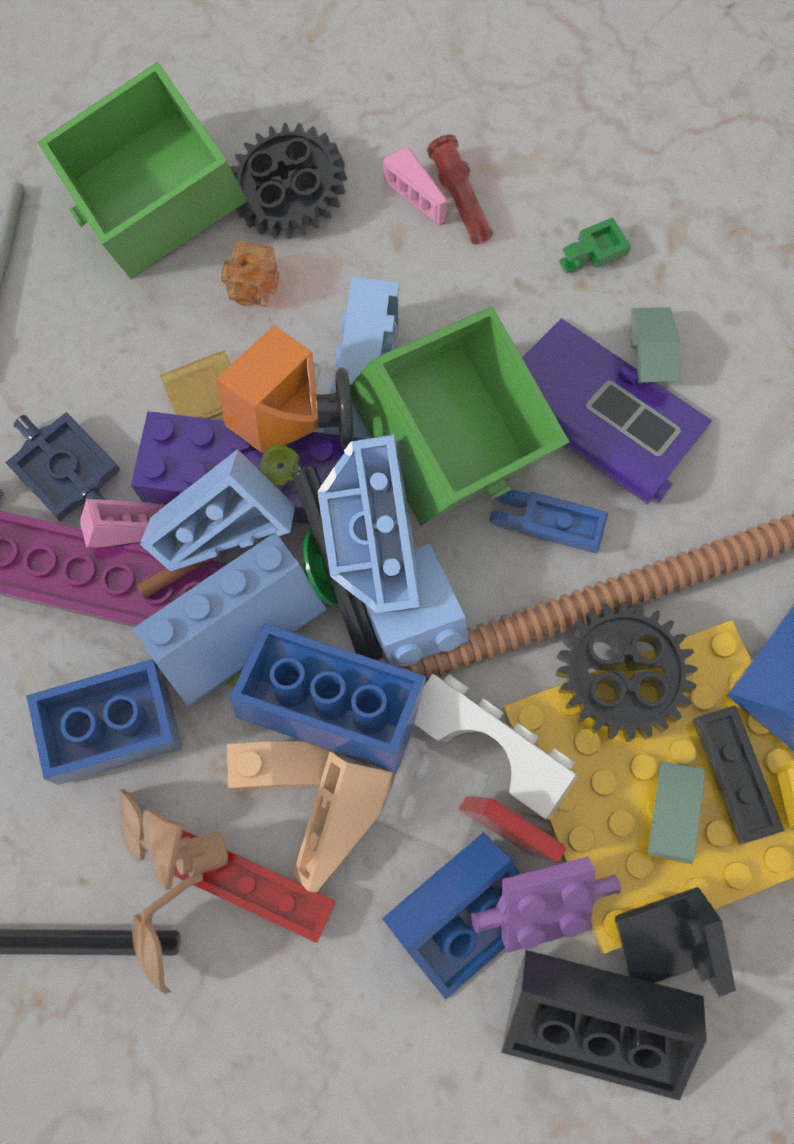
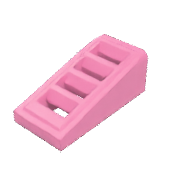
(413, 182)
(111, 523)

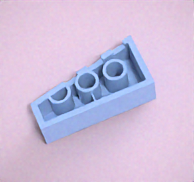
(367, 332)

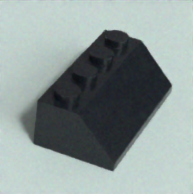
(605, 1025)

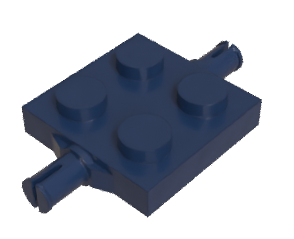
(61, 464)

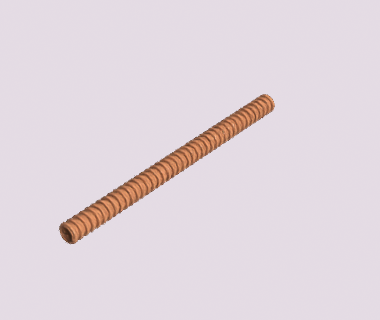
(637, 587)

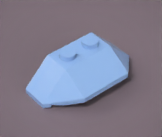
(370, 526)

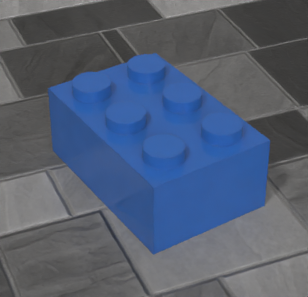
(103, 722)

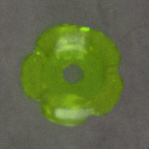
(275, 455)

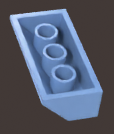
(214, 626)

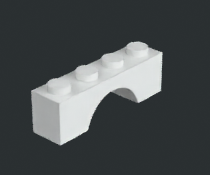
(536, 777)

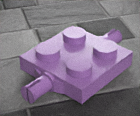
(546, 904)

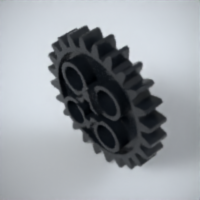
(289, 179)
(629, 709)

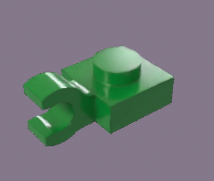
(597, 243)

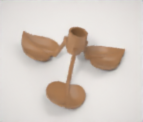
(166, 848)

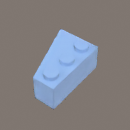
(218, 512)

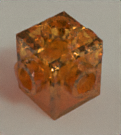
(250, 274)

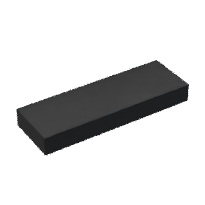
(737, 775)

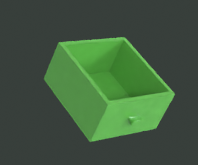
(142, 171)
(458, 413)

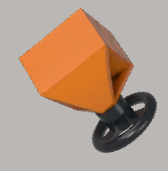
(273, 398)

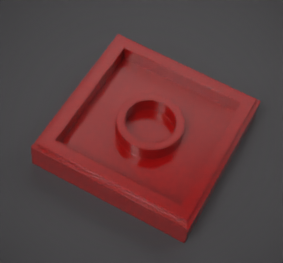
(512, 828)

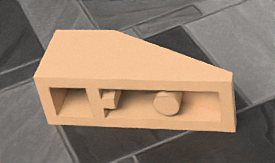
(274, 766)
(343, 810)

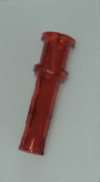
(454, 175)

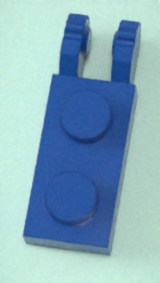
(552, 520)

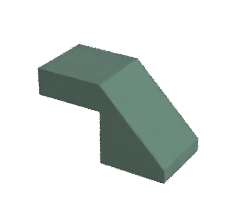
(657, 345)

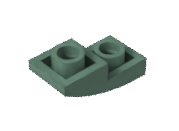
(676, 812)

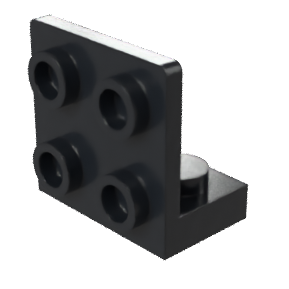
(676, 938)

